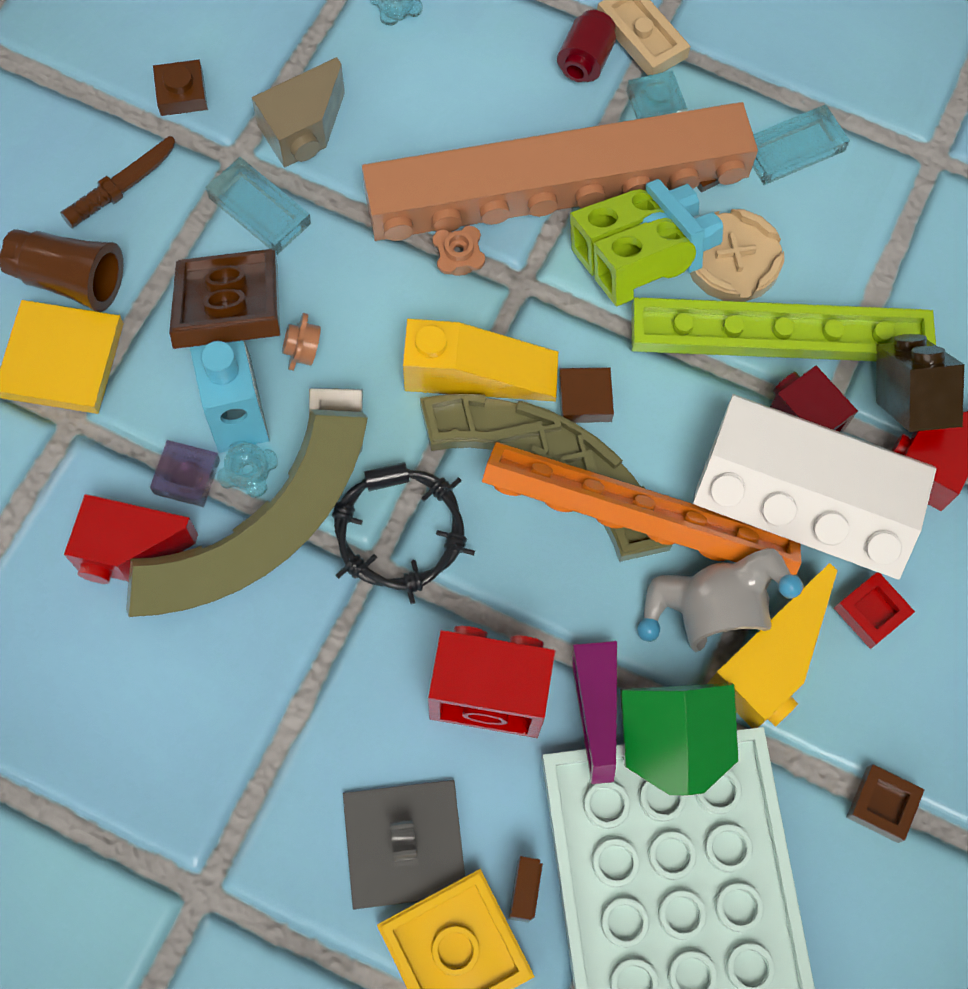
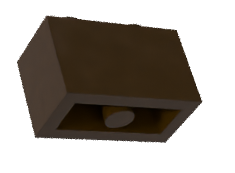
(919, 384)

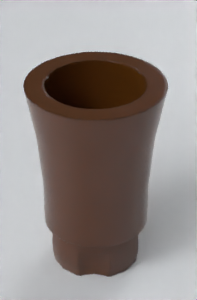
(66, 266)

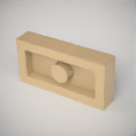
(646, 34)

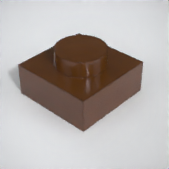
(180, 87)

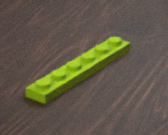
(771, 328)

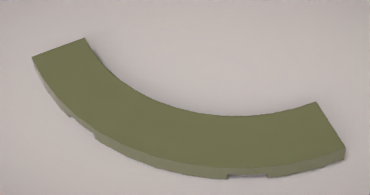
(482, 422)
(267, 536)

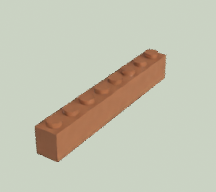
(556, 171)

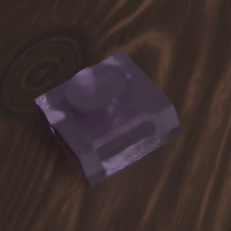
(185, 473)

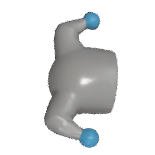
(719, 597)

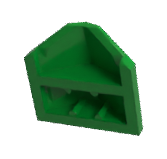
(680, 735)

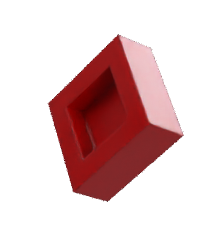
(874, 610)

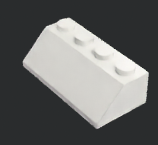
(816, 486)

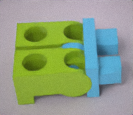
(643, 237)

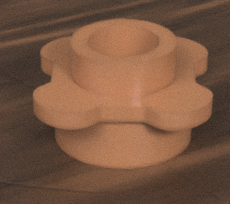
(459, 262)
(301, 342)

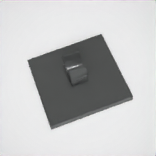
(402, 843)

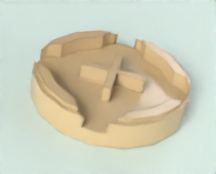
(744, 262)

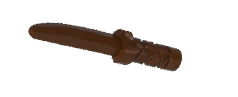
(111, 189)

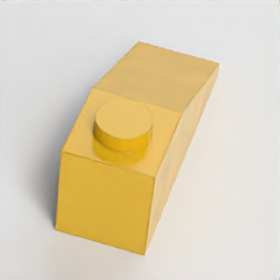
(471, 360)
(778, 659)

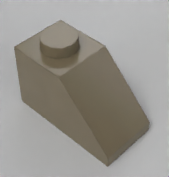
(301, 112)

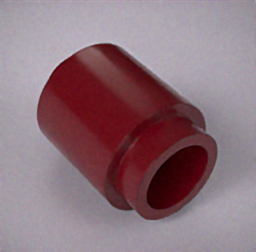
(587, 46)

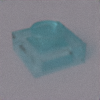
(655, 95)

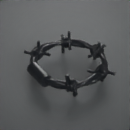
(387, 477)

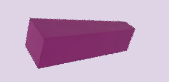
(596, 691)

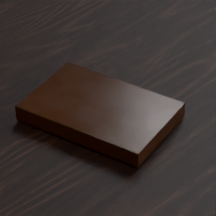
(225, 299)

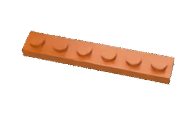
(630, 506)

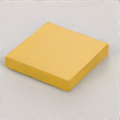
(59, 356)
(456, 940)

